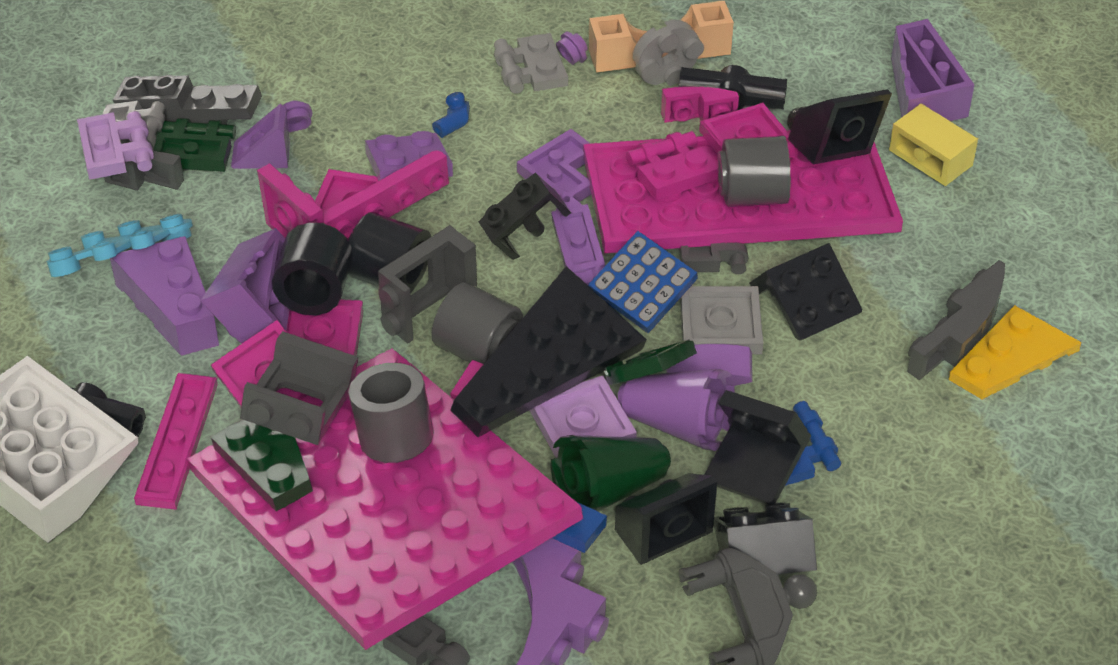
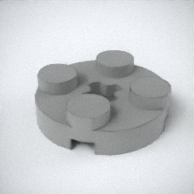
(678, 41)

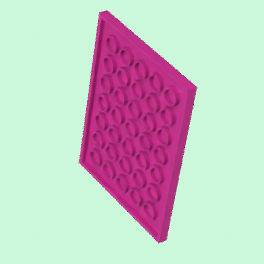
(399, 536)

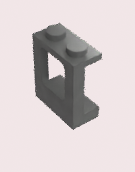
(450, 262)
(305, 369)

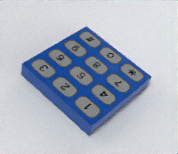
(643, 281)

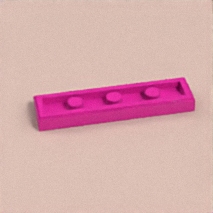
(176, 441)

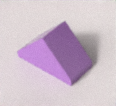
(264, 143)

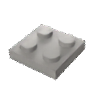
(722, 316)

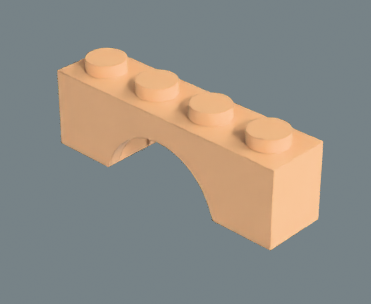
(614, 38)

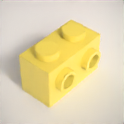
(933, 144)

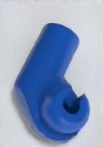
(456, 116)

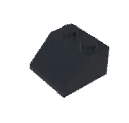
(839, 126)
(667, 516)

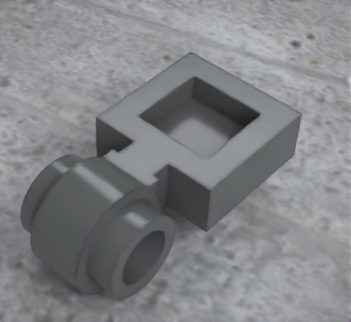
(425, 641)

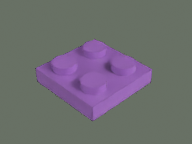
(392, 153)

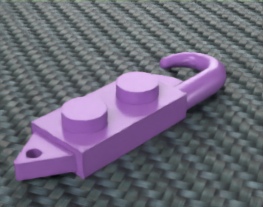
(578, 239)

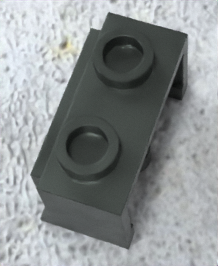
(519, 209)

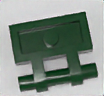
(198, 144)

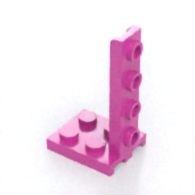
(288, 206)

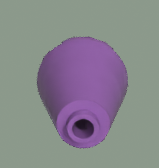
(680, 404)

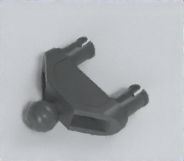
(757, 602)

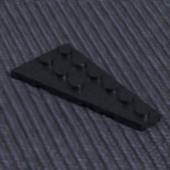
(552, 349)

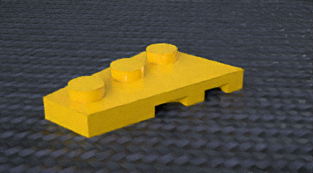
(1010, 351)

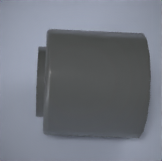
(754, 171)
(473, 323)
(391, 412)

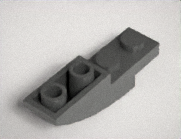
(191, 101)
(966, 323)

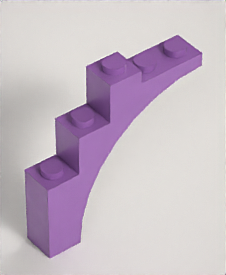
(560, 608)

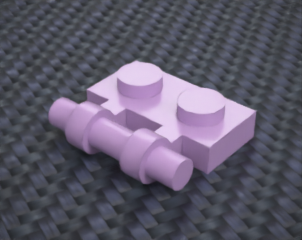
(102, 144)

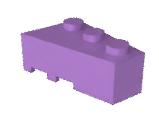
(929, 72)
(244, 290)
(169, 292)

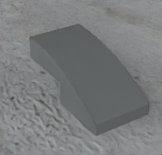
(165, 172)

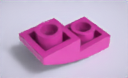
(695, 102)

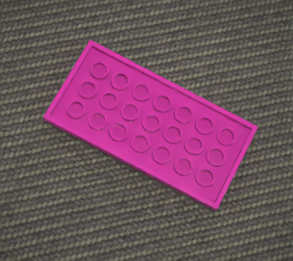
(824, 202)

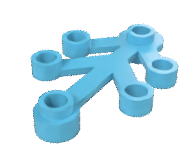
(131, 233)

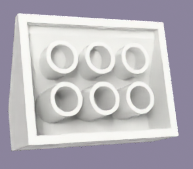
(53, 449)

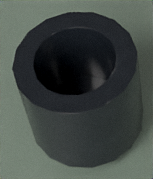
(379, 242)
(312, 269)

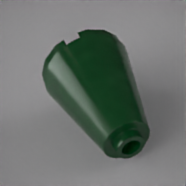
(607, 468)

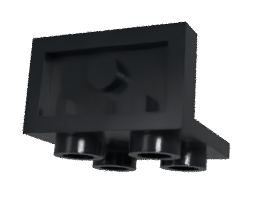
(811, 291)
(758, 448)

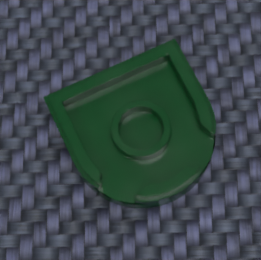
(649, 362)

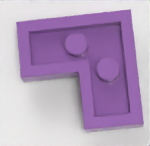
(557, 165)

